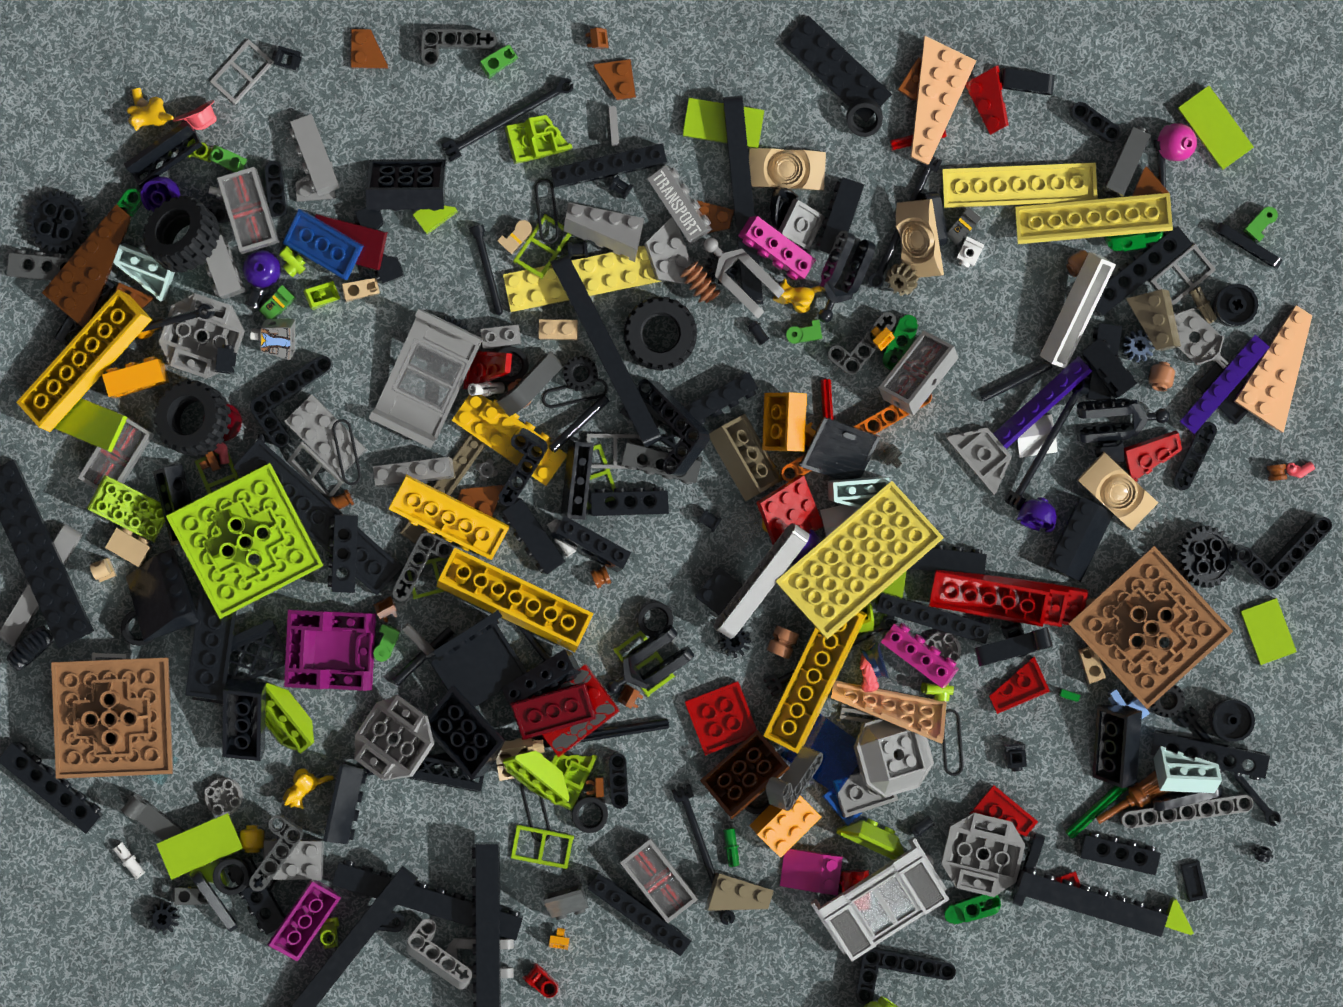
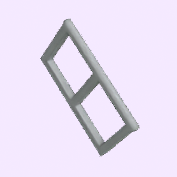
(231, 62)
(1173, 263)
(614, 436)
(310, 478)

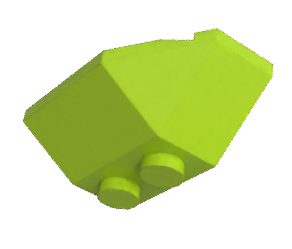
(287, 719)
(538, 776)
(873, 837)

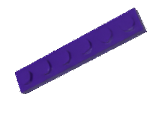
(1224, 384)
(1042, 402)

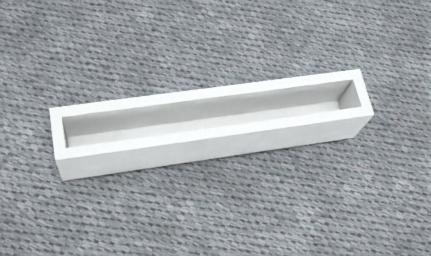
(1077, 310)

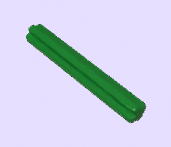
(1094, 811)

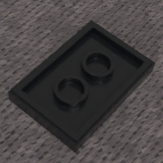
(1228, 407)

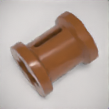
(342, 500)

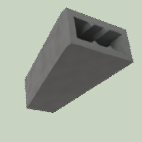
(1126, 162)

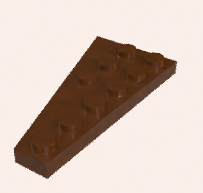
(86, 273)

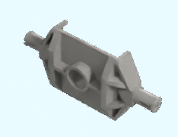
(1210, 341)

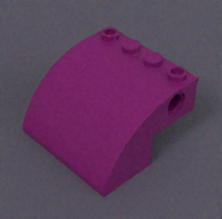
(330, 650)

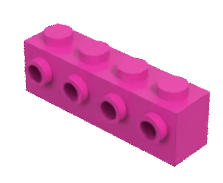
(777, 248)
(920, 655)

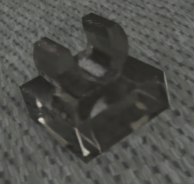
(890, 456)

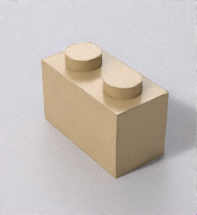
(558, 329)
(128, 546)

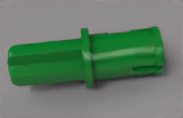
(731, 847)

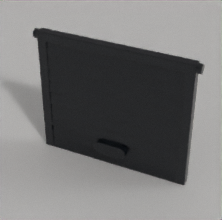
(839, 450)

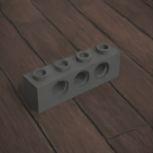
(17, 269)
(654, 452)

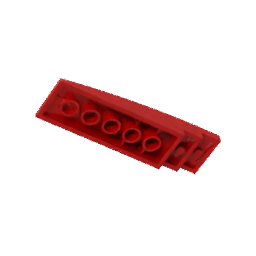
(1007, 598)

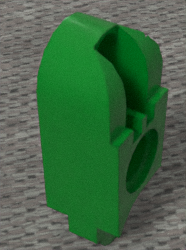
(1131, 241)
(907, 328)
(957, 913)

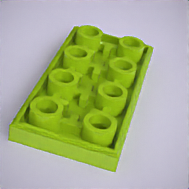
(707, 122)
(1215, 127)
(93, 424)
(127, 508)
(199, 846)

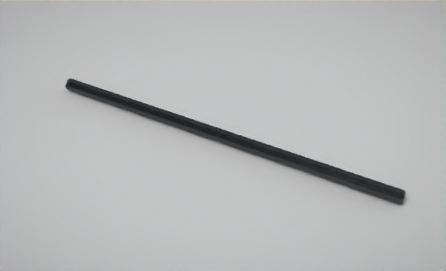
(604, 733)

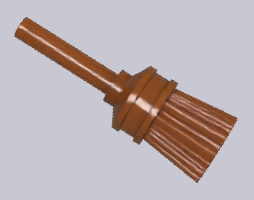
(1138, 795)

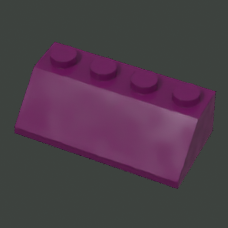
(304, 920)

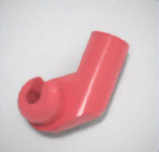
(222, 451)
(1299, 471)

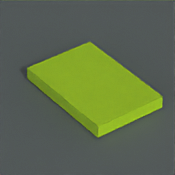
(1268, 631)

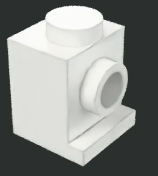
(969, 244)

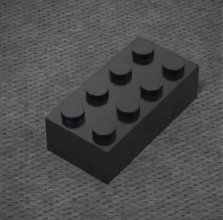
(244, 719)

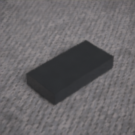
(1193, 881)

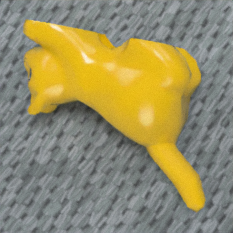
(148, 115)
(799, 297)
(303, 784)

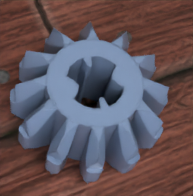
(1134, 350)

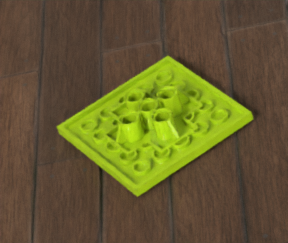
(258, 503)

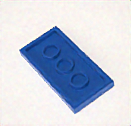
(323, 244)

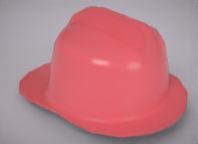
(200, 117)

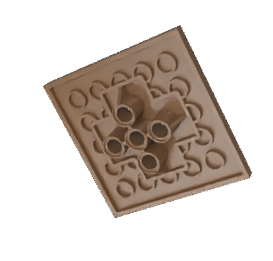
(1152, 586)
(137, 688)

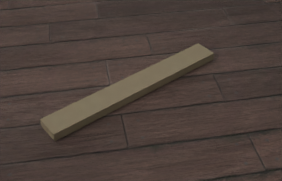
(461, 464)

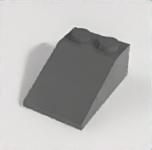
(566, 901)

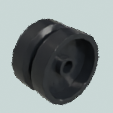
(1246, 305)
(1220, 720)

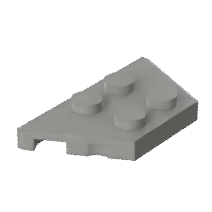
(668, 253)
(983, 455)

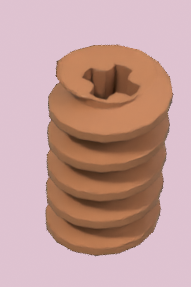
(700, 283)

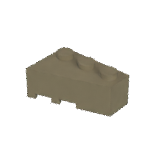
(1157, 318)
(736, 894)

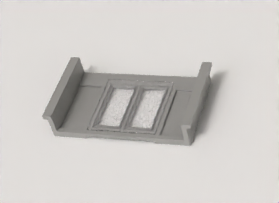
(426, 378)
(883, 903)

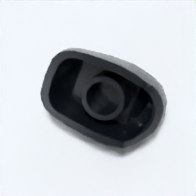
(780, 204)

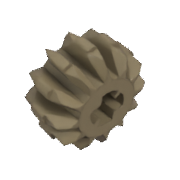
(902, 279)

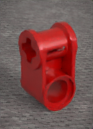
(541, 980)

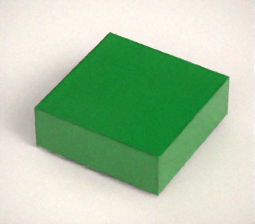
(1069, 695)

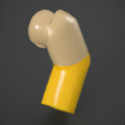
(138, 98)

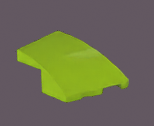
(535, 140)
(576, 772)

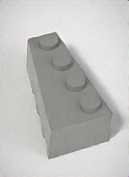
(605, 228)

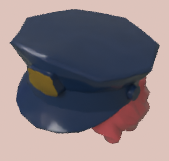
(872, 667)

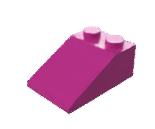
(811, 871)

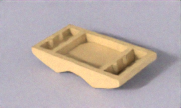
(787, 168)
(919, 237)
(1117, 491)

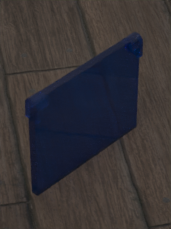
(837, 750)

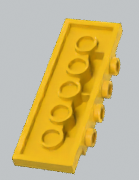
(495, 429)
(448, 517)

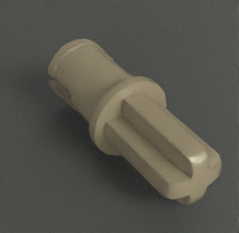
(1203, 305)

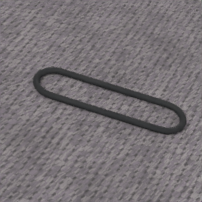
(554, 209)
(572, 402)
(338, 452)
(960, 746)
(529, 817)

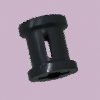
(615, 187)
(577, 249)
(255, 297)
(709, 520)

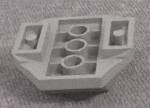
(181, 340)
(377, 735)
(876, 757)
(997, 869)

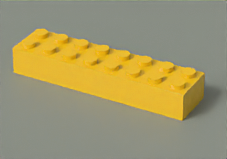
(84, 360)
(514, 599)
(811, 685)

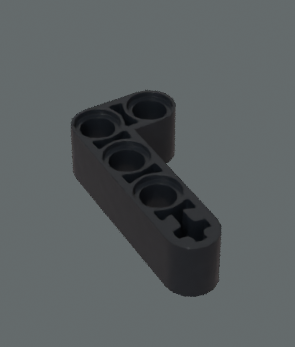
(521, 470)
(1013, 647)

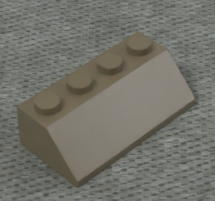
(744, 457)

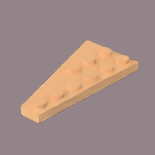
(939, 89)
(1273, 381)
(908, 711)

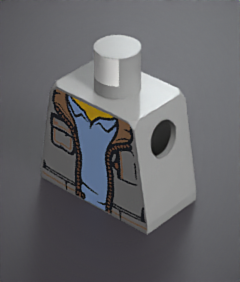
(276, 337)

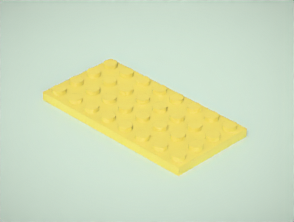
(859, 559)

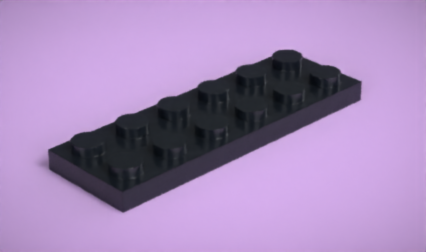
(835, 66)

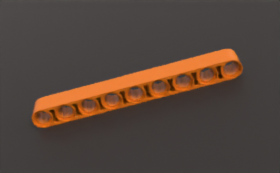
(882, 424)

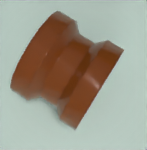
(1277, 472)
(600, 577)

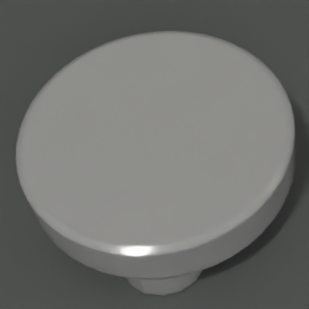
(946, 643)
(223, 796)

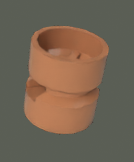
(782, 642)

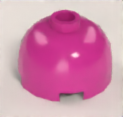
(1177, 142)

